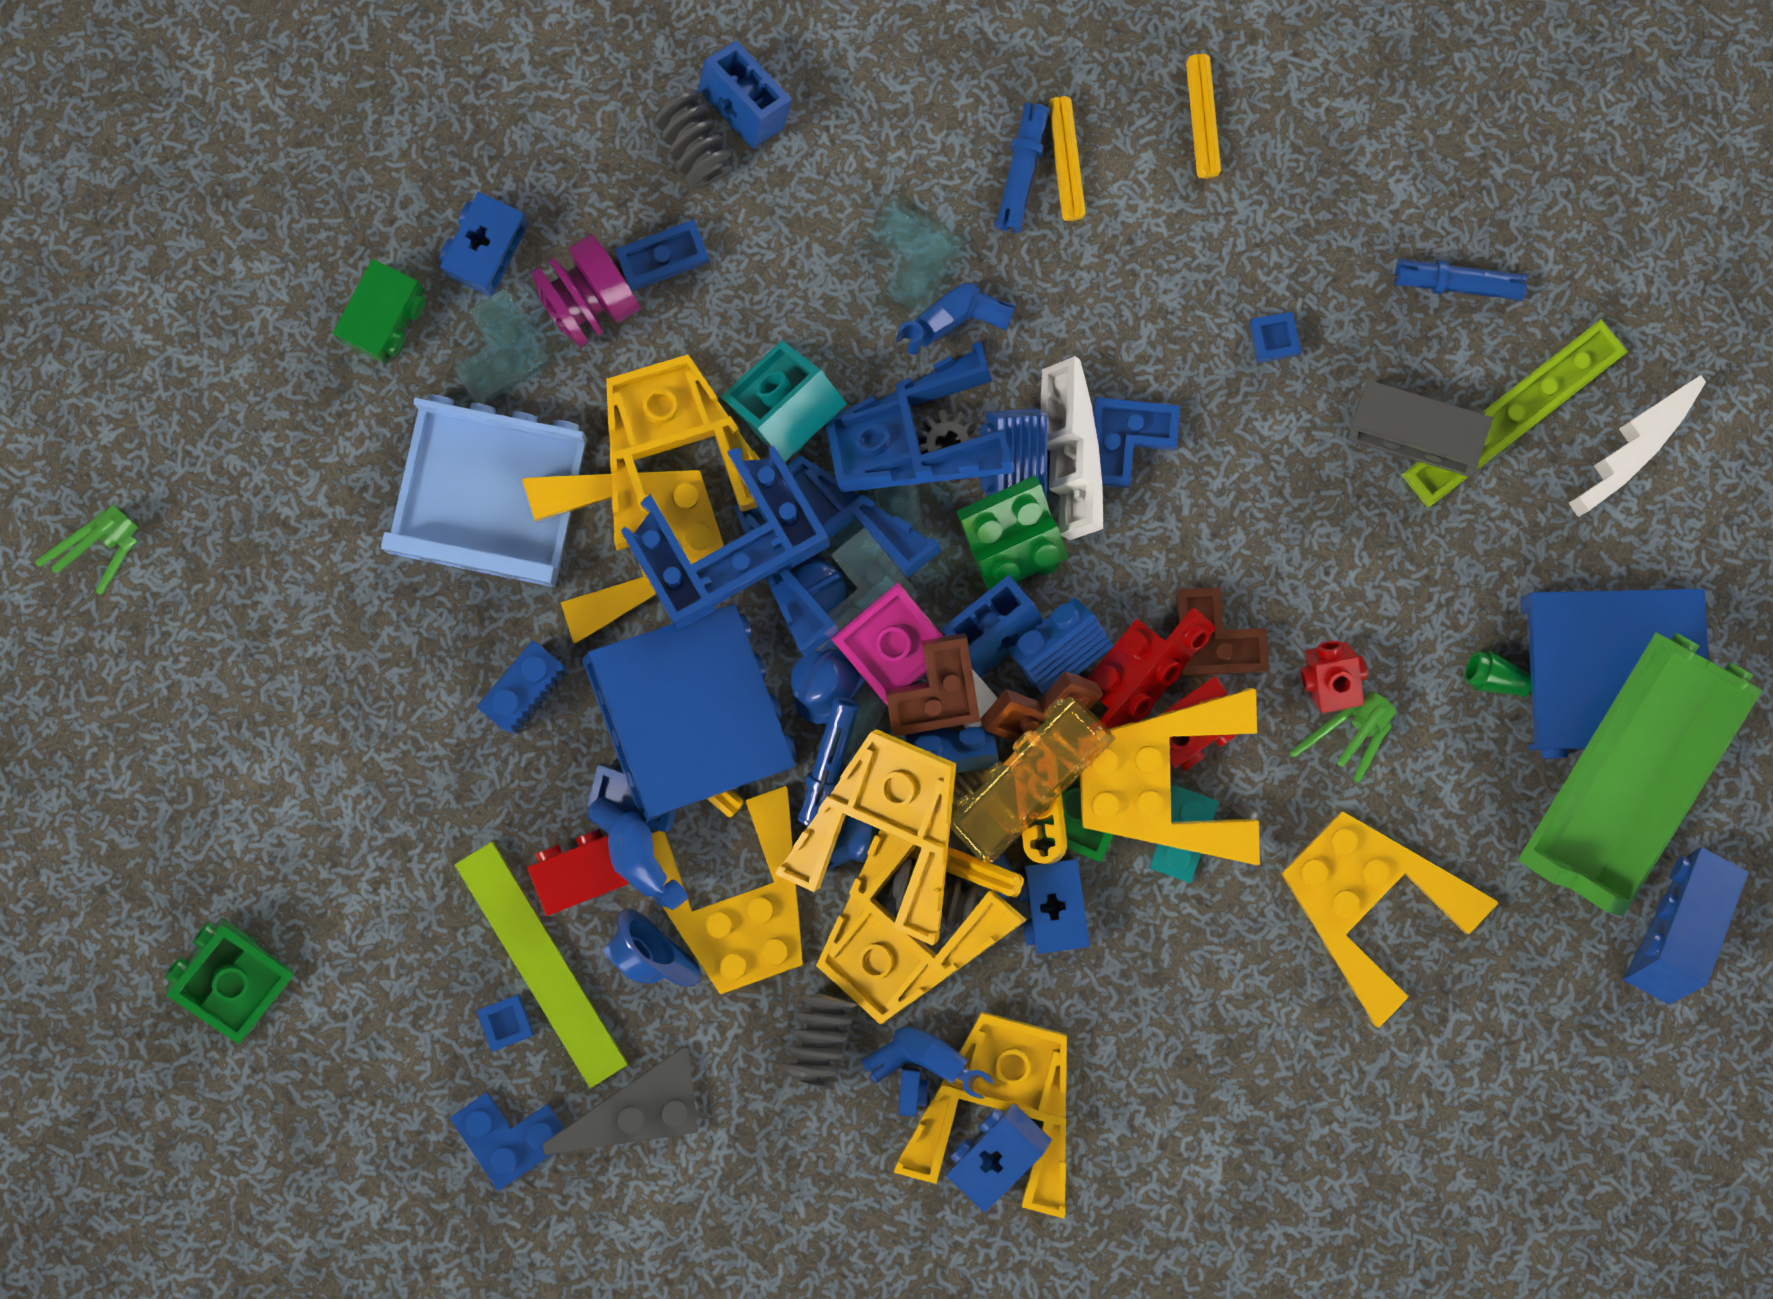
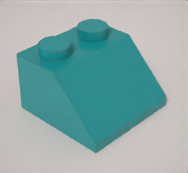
(784, 399)

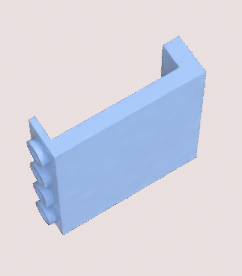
(467, 496)

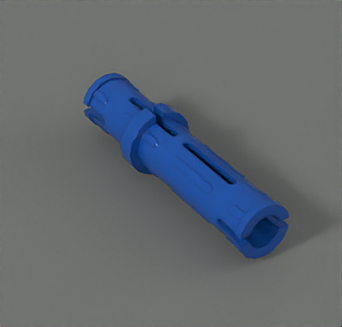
(1026, 151)
(1444, 277)
(841, 716)

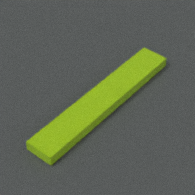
(1528, 404)
(541, 964)

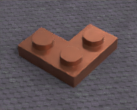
(1226, 650)
(946, 698)
(1016, 714)

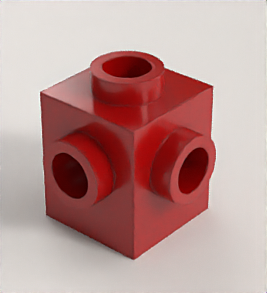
(1334, 676)

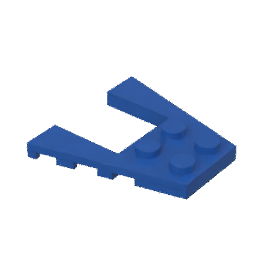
(878, 441)
(835, 511)

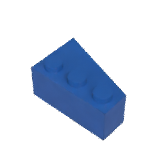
(1687, 927)

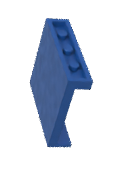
(1588, 647)
(689, 712)

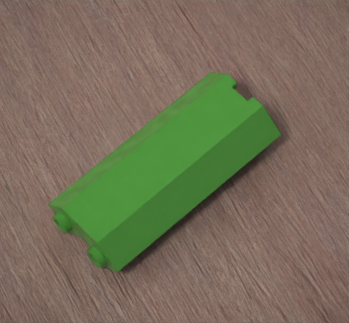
(1640, 773)

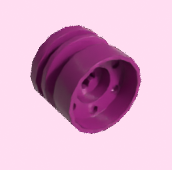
(585, 290)

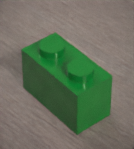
(380, 312)

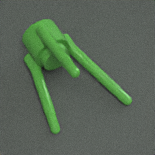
(109, 527)
(1369, 719)

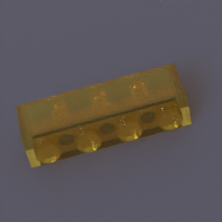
(1030, 778)

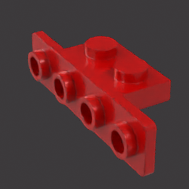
(1145, 665)

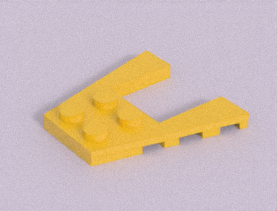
(658, 412)
(682, 503)
(1130, 786)
(899, 793)
(1346, 875)
(751, 932)
(888, 967)
(1026, 1070)

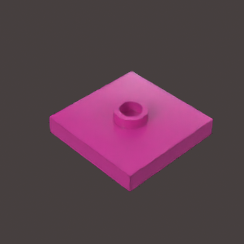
(887, 641)

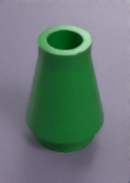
(1495, 674)

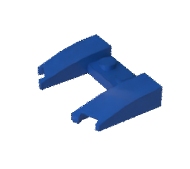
(786, 538)

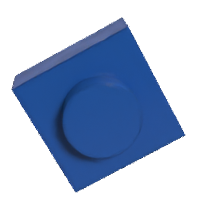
(1274, 337)
(505, 1022)
(912, 1092)

